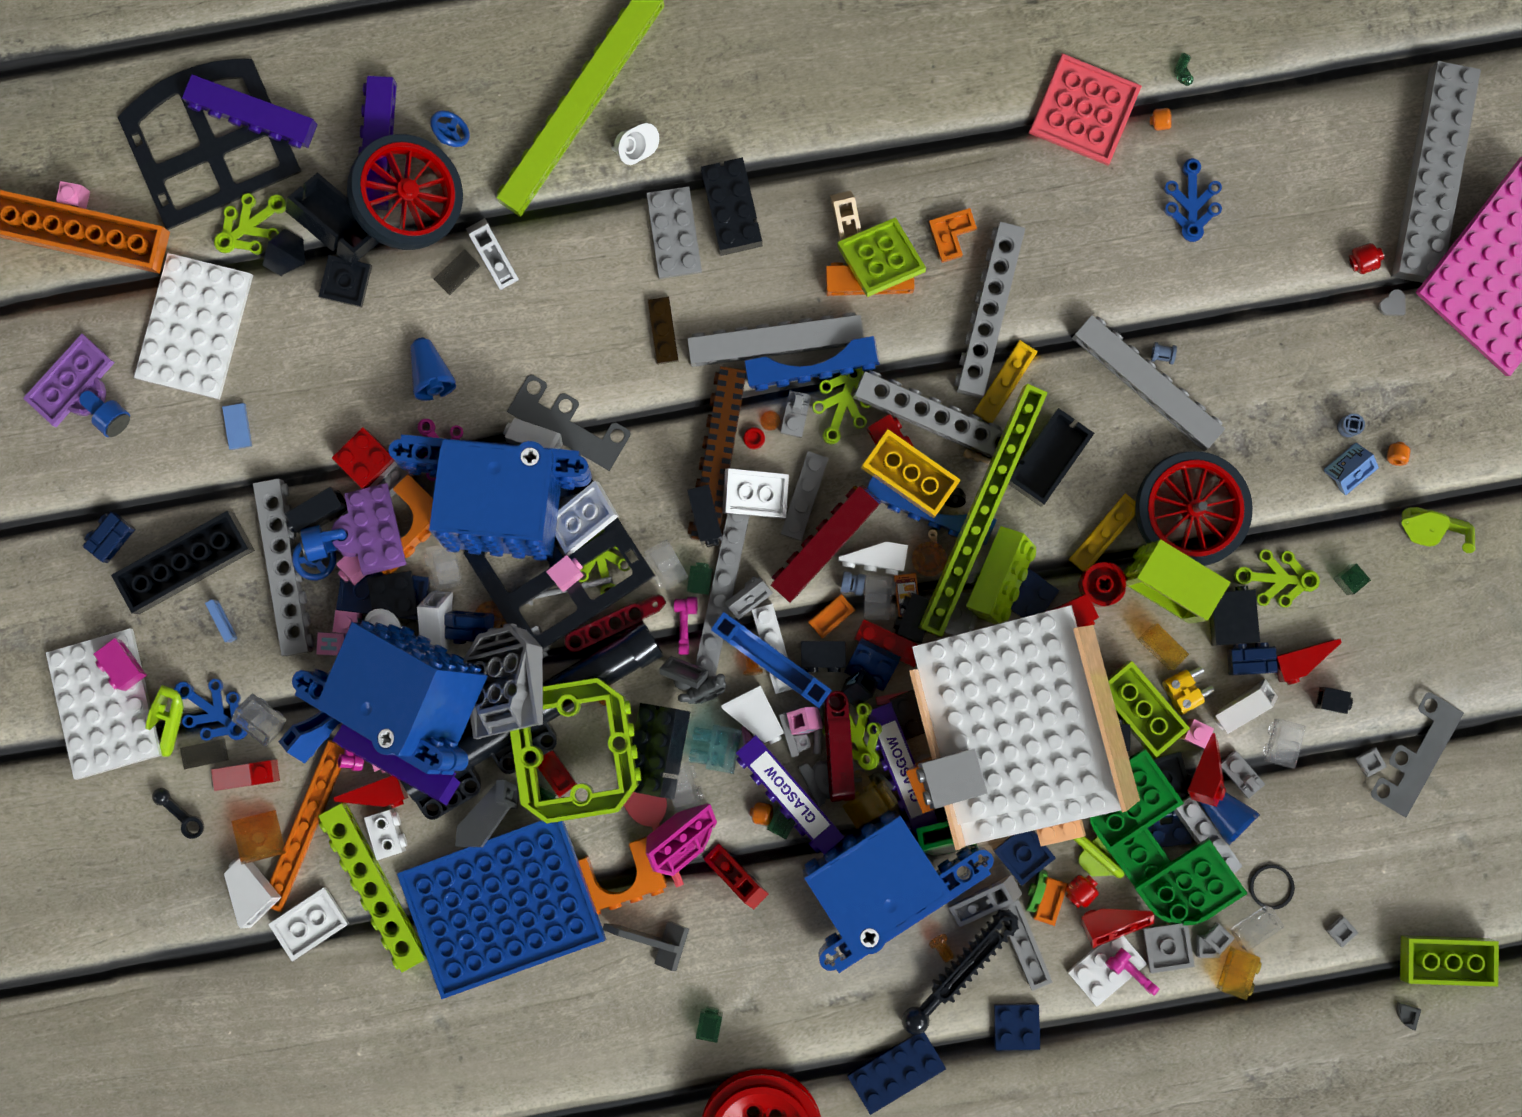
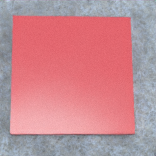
(1085, 109)

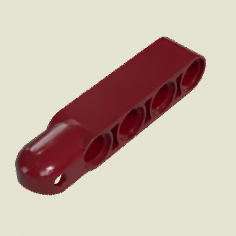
(644, 605)
(839, 747)

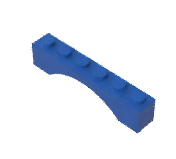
(856, 355)
(896, 503)
(771, 660)
(307, 736)

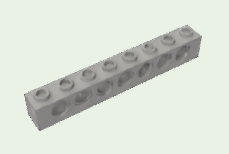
(1013, 237)
(866, 394)
(264, 493)

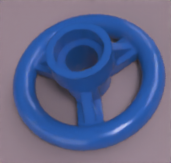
(447, 132)
(324, 571)

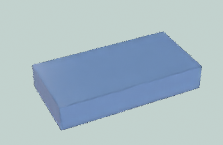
(237, 426)
(221, 621)

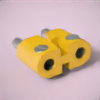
(1184, 692)

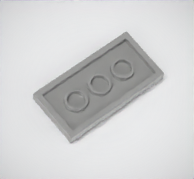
(674, 232)

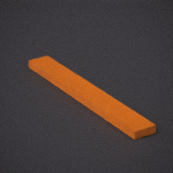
(306, 823)

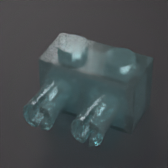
(722, 750)

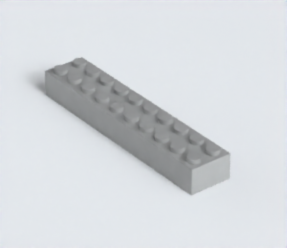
(1436, 170)

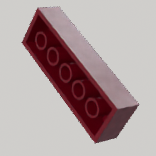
(826, 543)

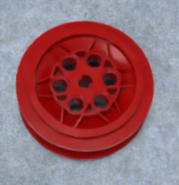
(764, 1089)

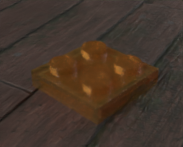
(258, 837)

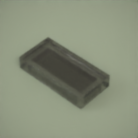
(457, 272)
(204, 754)

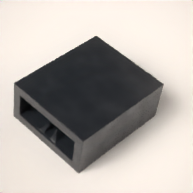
(317, 510)
(705, 516)
(1235, 618)

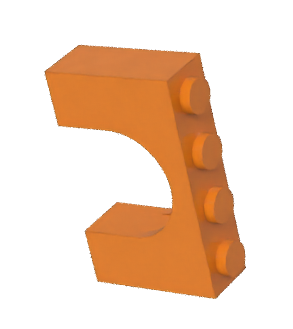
(421, 507)
(646, 881)

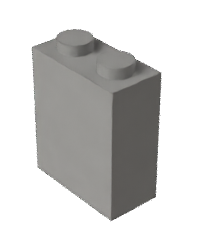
(951, 779)

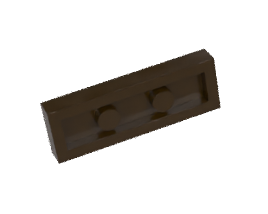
(663, 330)

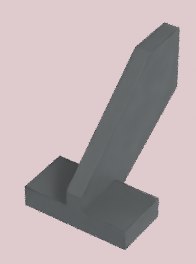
(487, 814)
(669, 946)

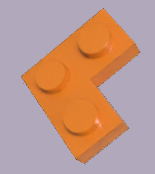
(945, 233)

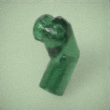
(1181, 70)

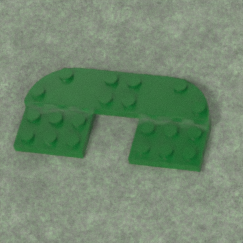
(1176, 891)

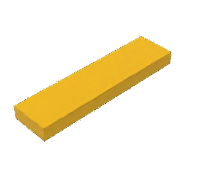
(1005, 382)
(1104, 533)

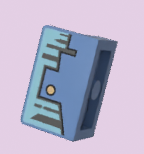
(1352, 468)

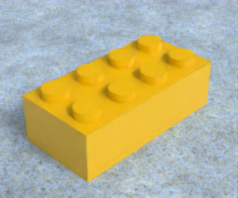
(910, 473)

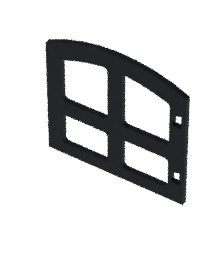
(210, 149)
(510, 603)

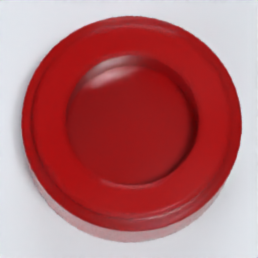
(754, 438)

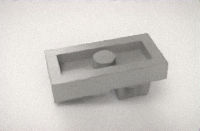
(795, 414)
(749, 597)
(795, 743)
(1242, 774)

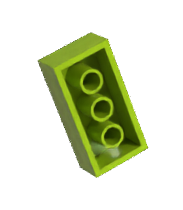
(1002, 576)
(1145, 709)
(1449, 960)

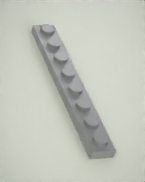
(722, 590)

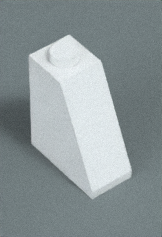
(522, 431)
(431, 617)
(1246, 707)
(756, 715)
(249, 892)

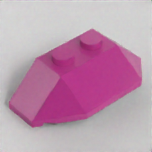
(680, 839)

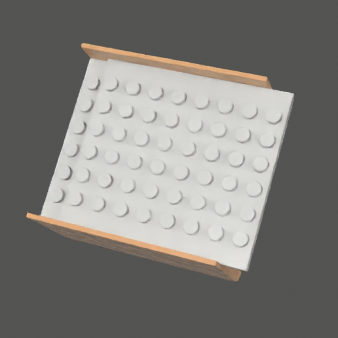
(1040, 725)

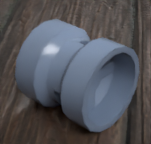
(1347, 428)
(858, 583)

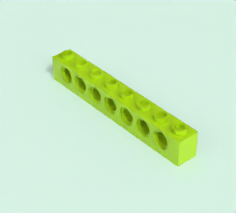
(384, 892)

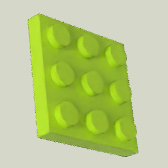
(881, 257)

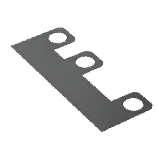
(600, 451)
(1423, 762)

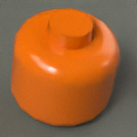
(1161, 119)
(1398, 454)
(761, 813)

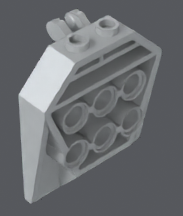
(514, 681)

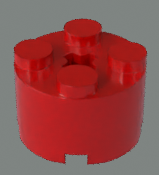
(1114, 585)

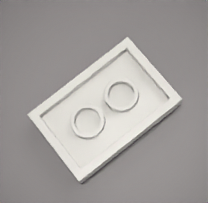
(755, 493)
(584, 517)
(308, 924)
(1096, 977)

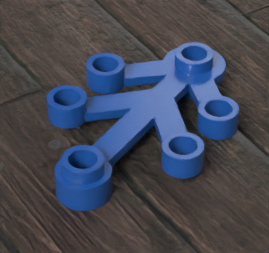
(1191, 203)
(214, 711)

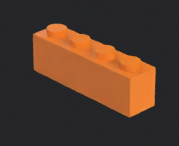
(842, 282)

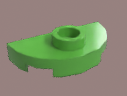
(1037, 891)

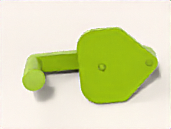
(1429, 527)
(172, 717)
(1096, 858)

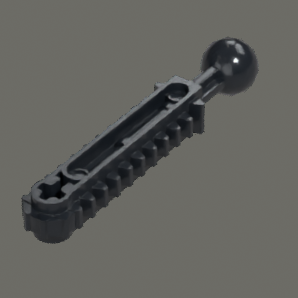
(916, 1019)

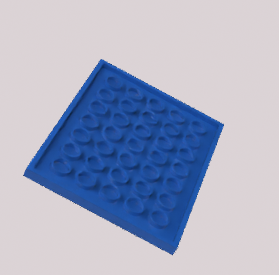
(501, 907)

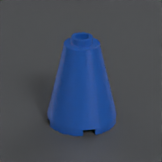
(429, 371)
(1230, 817)

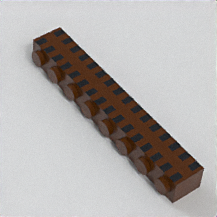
(721, 436)

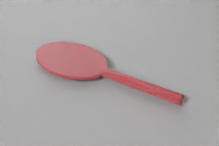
(649, 812)

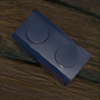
(108, 537)
(466, 625)
(1252, 660)

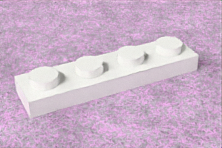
(770, 633)

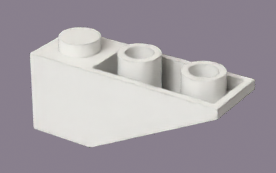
(882, 556)

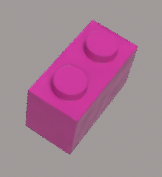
(119, 665)

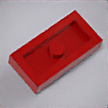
(556, 773)

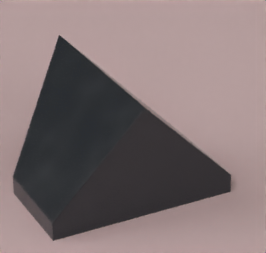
(284, 253)

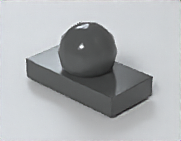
(683, 673)

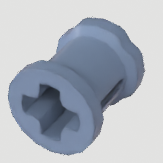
(1163, 353)

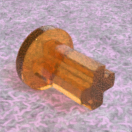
(770, 420)
(752, 668)
(942, 947)

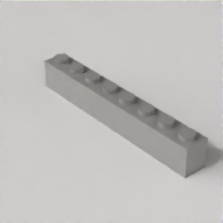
(774, 340)
(1148, 383)

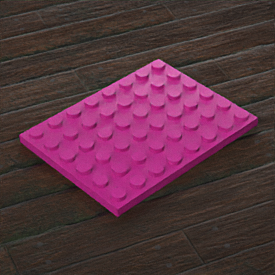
(1481, 277)

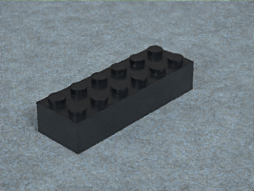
(182, 562)

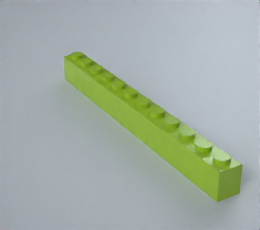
(578, 104)
(982, 510)

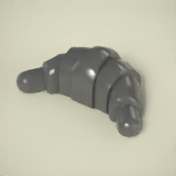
(707, 691)

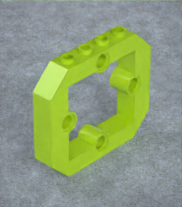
(597, 802)

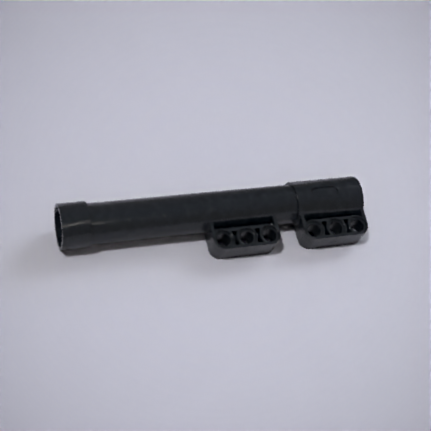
(610, 663)

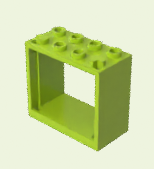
(1175, 582)

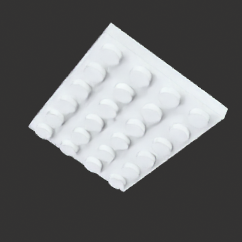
(193, 326)
(98, 722)

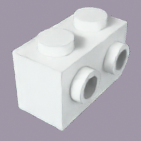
(385, 834)

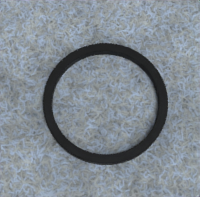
(1289, 877)

